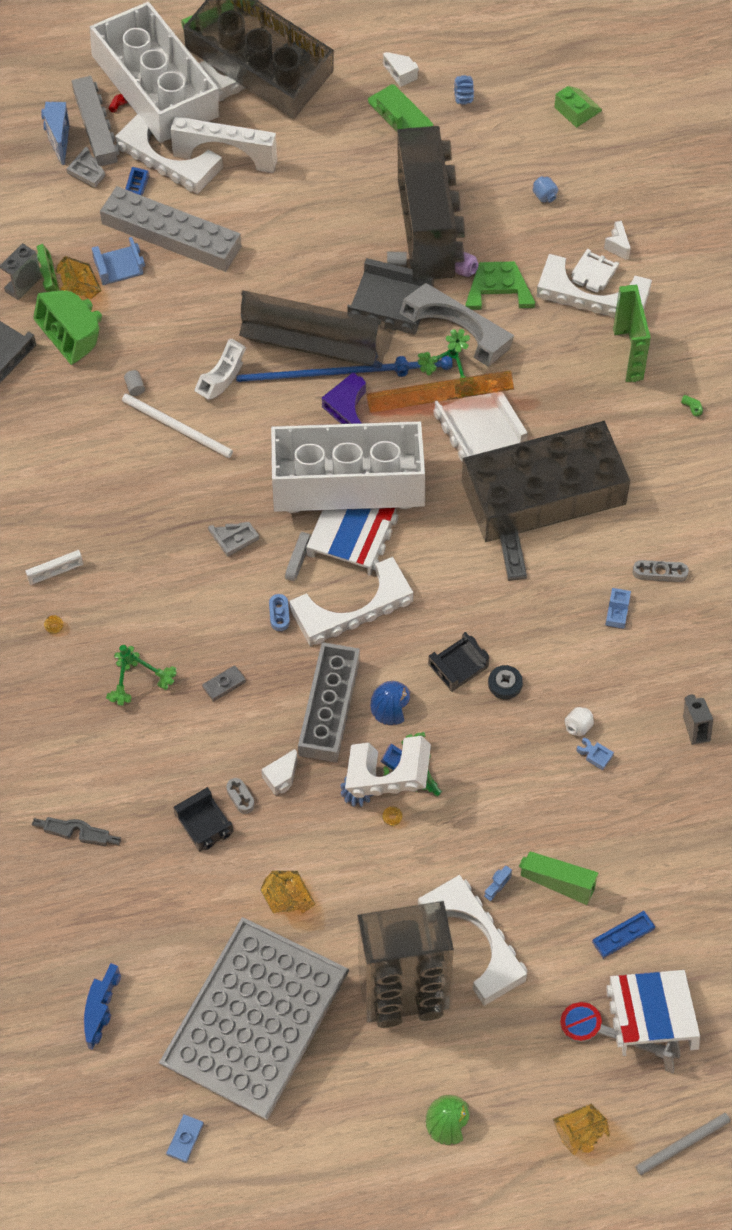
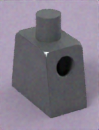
(697, 713)

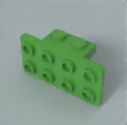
(398, 109)

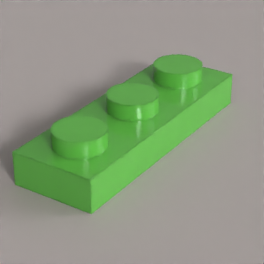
(47, 269)

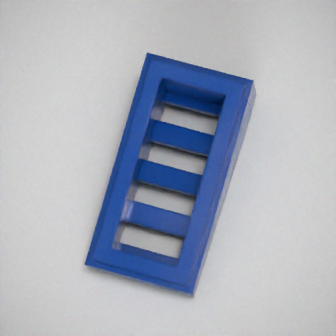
(137, 172)

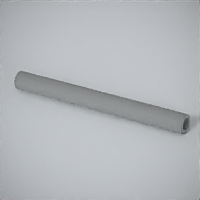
(682, 1144)

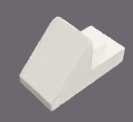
(618, 243)

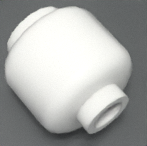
(579, 721)

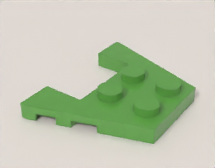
(498, 279)

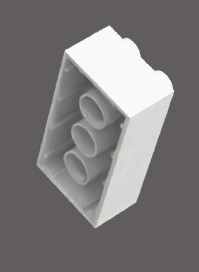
(153, 69)
(348, 466)

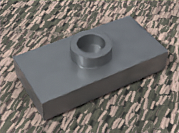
(224, 683)

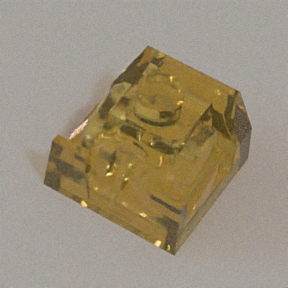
(78, 277)
(286, 892)
(581, 1128)

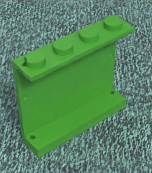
(631, 320)

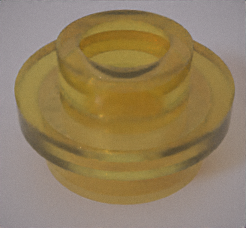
(53, 619)
(392, 810)

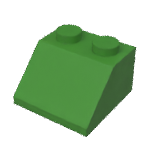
(575, 105)

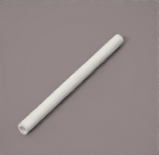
(180, 427)

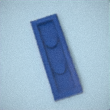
(623, 934)

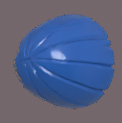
(388, 702)

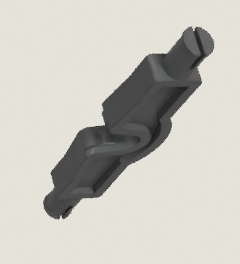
(66, 828)

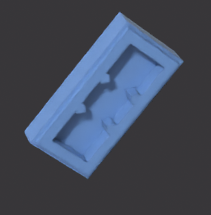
(185, 1138)

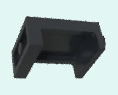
(459, 662)
(203, 820)

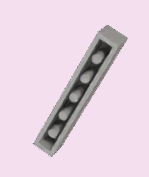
(94, 120)

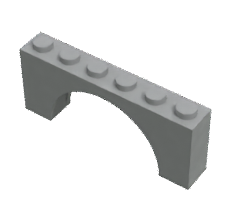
(430, 302)

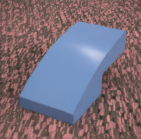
(618, 608)

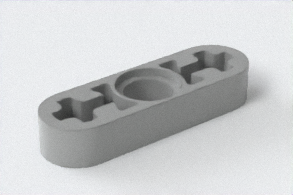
(297, 557)
(674, 566)

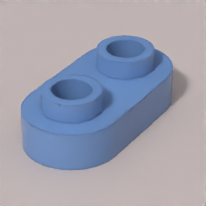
(279, 613)

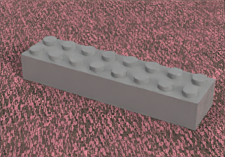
(171, 228)

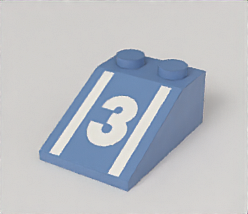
(57, 127)

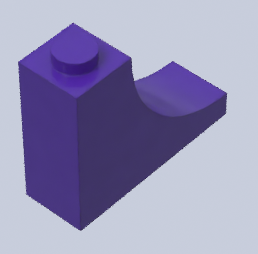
(343, 399)

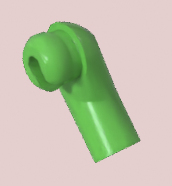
(694, 404)

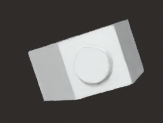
(400, 68)
(280, 773)

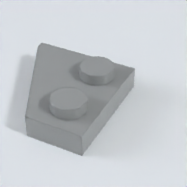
(86, 168)
(234, 536)

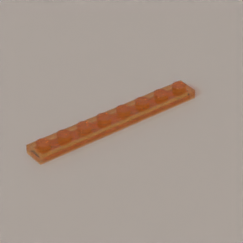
(440, 391)

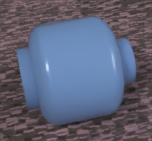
(545, 189)

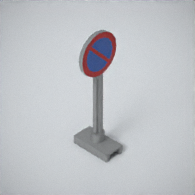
(583, 1023)

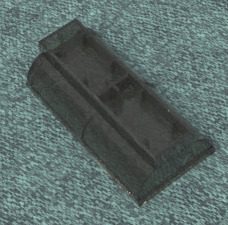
(315, 329)

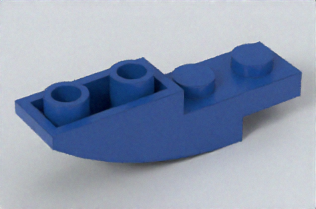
(96, 1012)

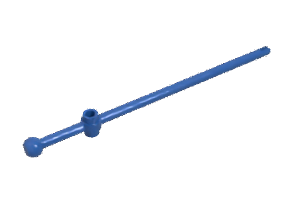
(400, 366)

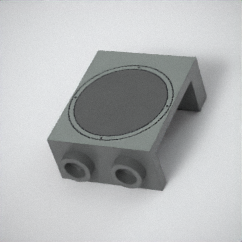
(23, 269)

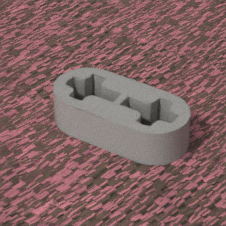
(236, 798)

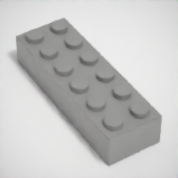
(329, 702)

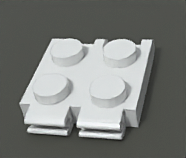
(593, 271)

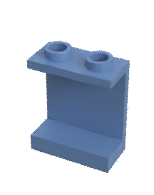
(119, 263)

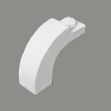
(222, 375)

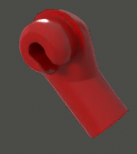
(117, 101)

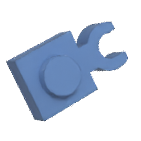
(597, 755)
(500, 879)

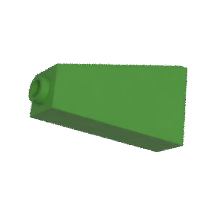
(560, 876)

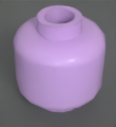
(467, 267)

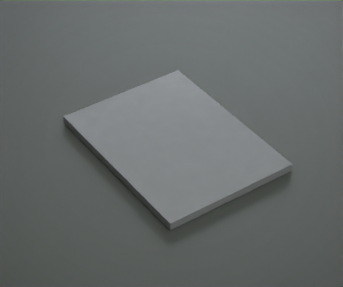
(254, 1017)

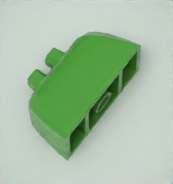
(68, 322)

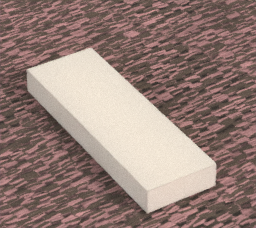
(54, 567)

